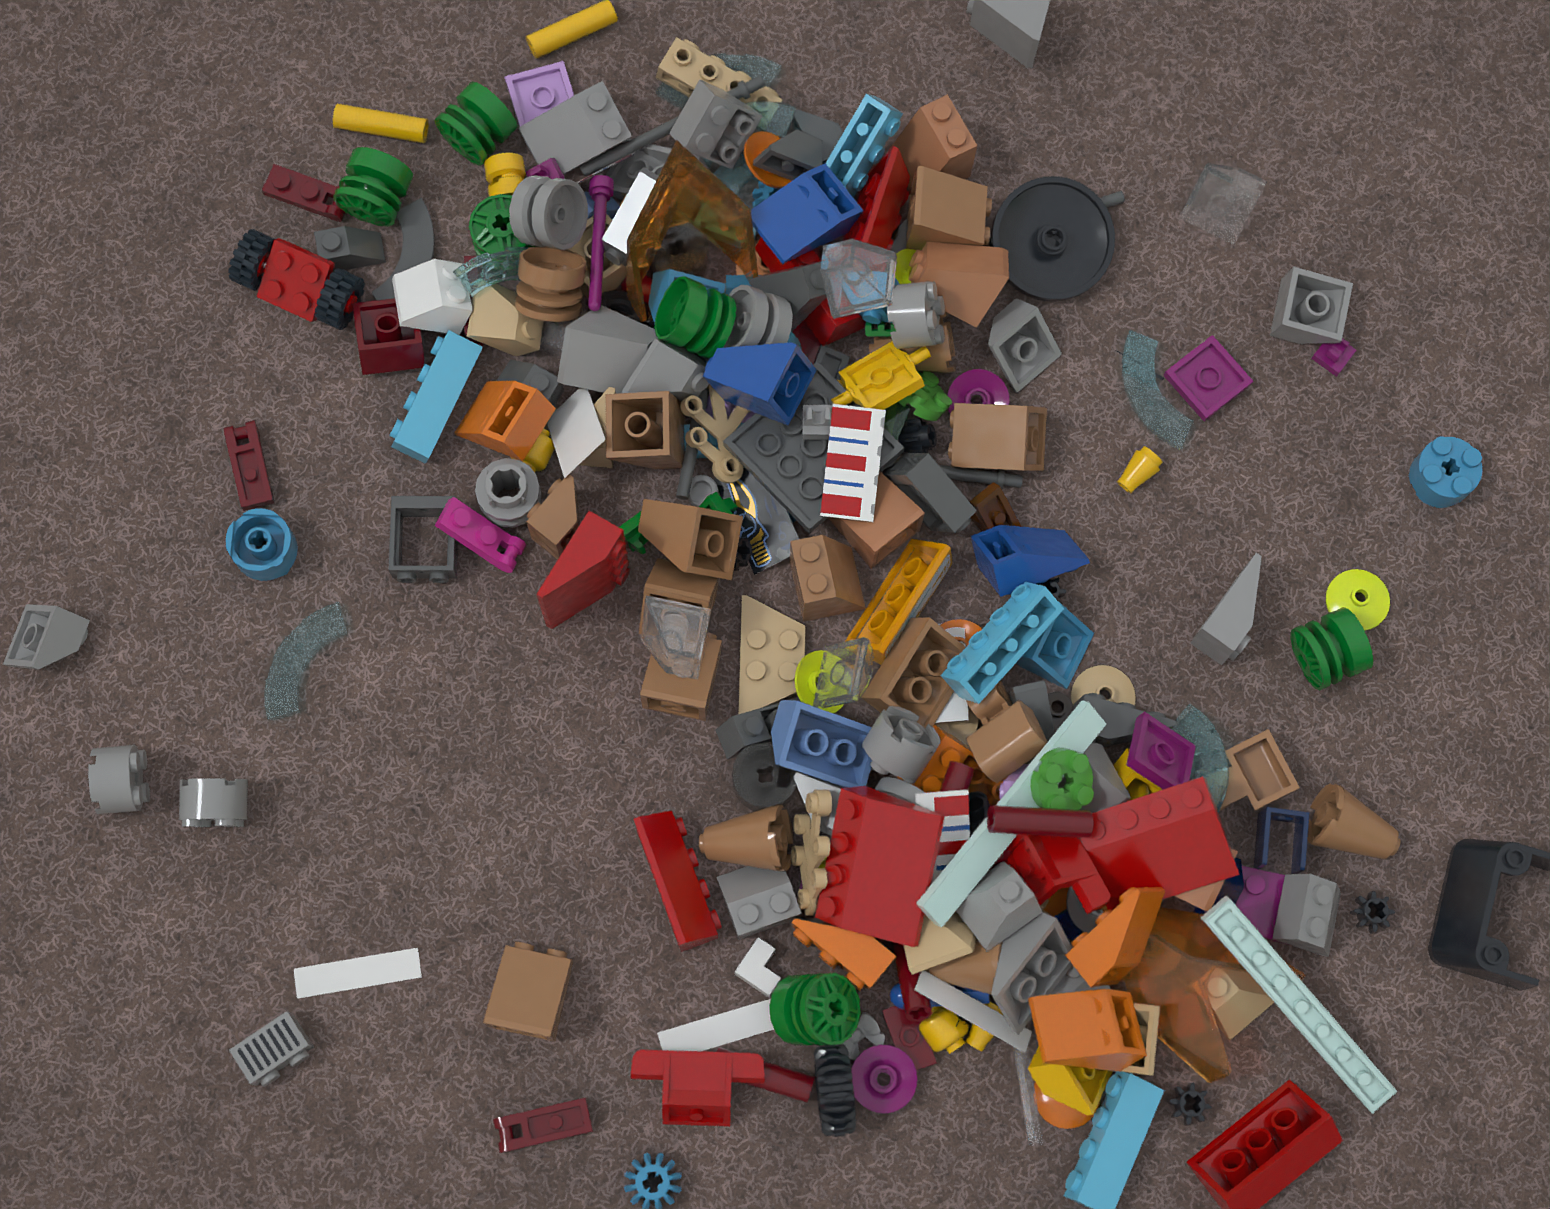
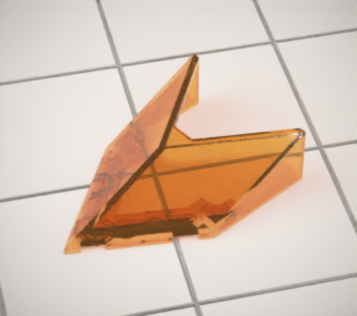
(693, 195)
(1172, 976)

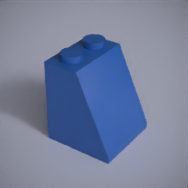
(762, 378)

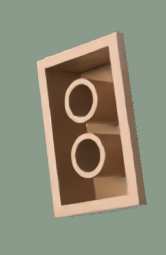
(913, 671)

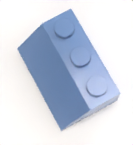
(820, 744)

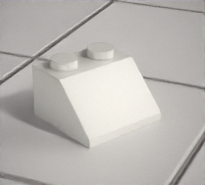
(432, 297)

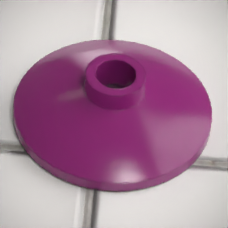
(981, 383)
(902, 1079)

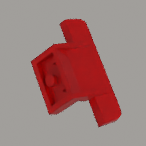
(1057, 863)
(697, 1082)

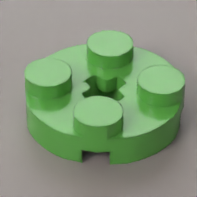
(929, 400)
(1078, 782)

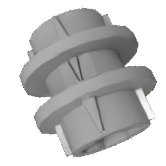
(507, 474)

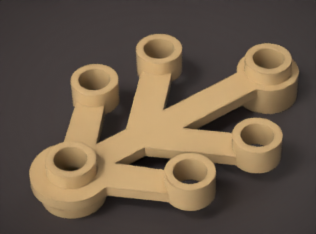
(720, 428)
(814, 850)

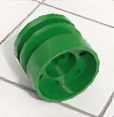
(476, 123)
(373, 186)
(486, 224)
(695, 317)
(1331, 648)
(814, 1009)

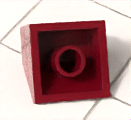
(382, 341)

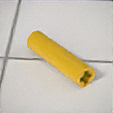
(571, 28)
(380, 123)

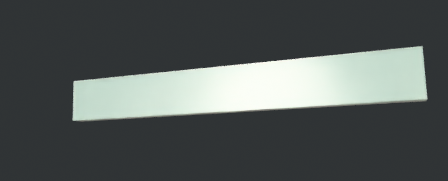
(984, 847)
(1298, 1004)

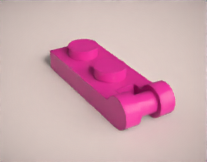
(480, 535)

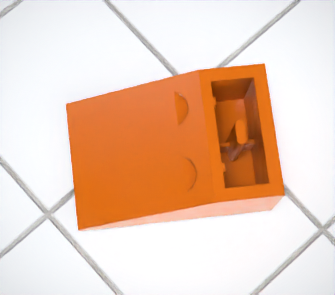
(506, 418)
(955, 750)
(1118, 939)
(854, 952)
(1088, 1029)

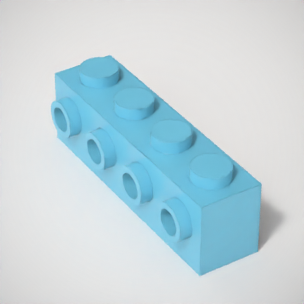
(863, 142)
(436, 396)
(1001, 642)
(1113, 1141)

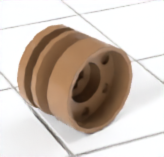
(550, 284)

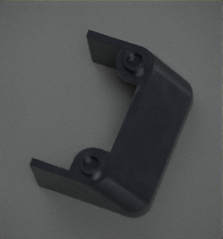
(1467, 904)

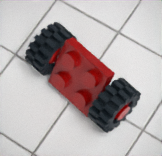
(295, 279)

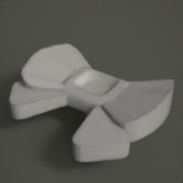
(867, 1028)

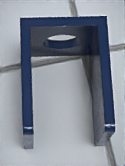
(1300, 839)

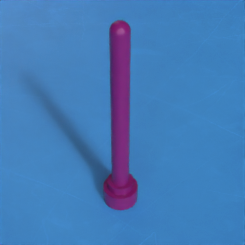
(601, 189)

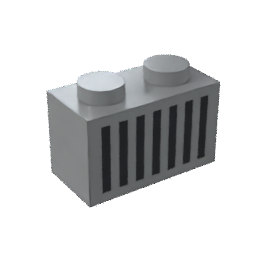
(272, 1049)

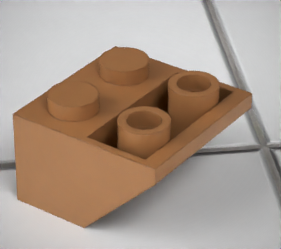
(556, 518)

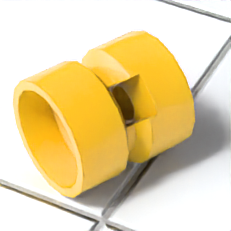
(504, 173)

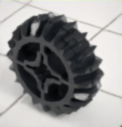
(834, 1090)

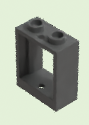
(932, 491)
(418, 507)

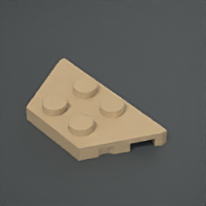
(768, 655)

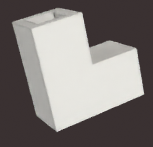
(753, 968)

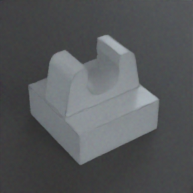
(816, 422)

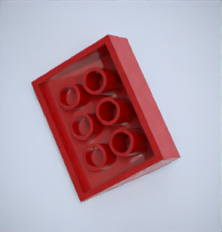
(585, 570)
(1161, 841)
(879, 865)

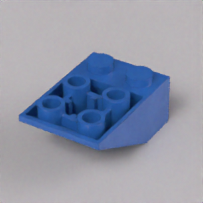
(805, 214)
(1024, 554)

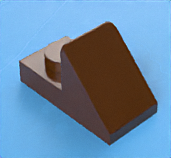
(992, 509)

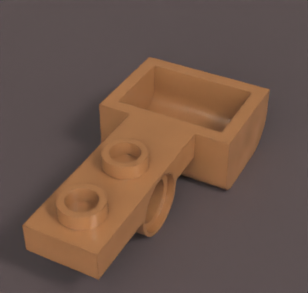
(1007, 736)
(1258, 772)

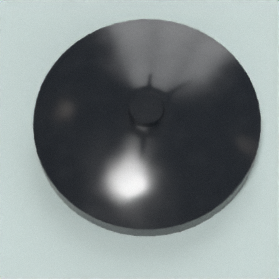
(1054, 238)

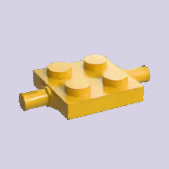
(882, 377)

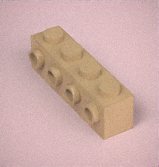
(687, 65)

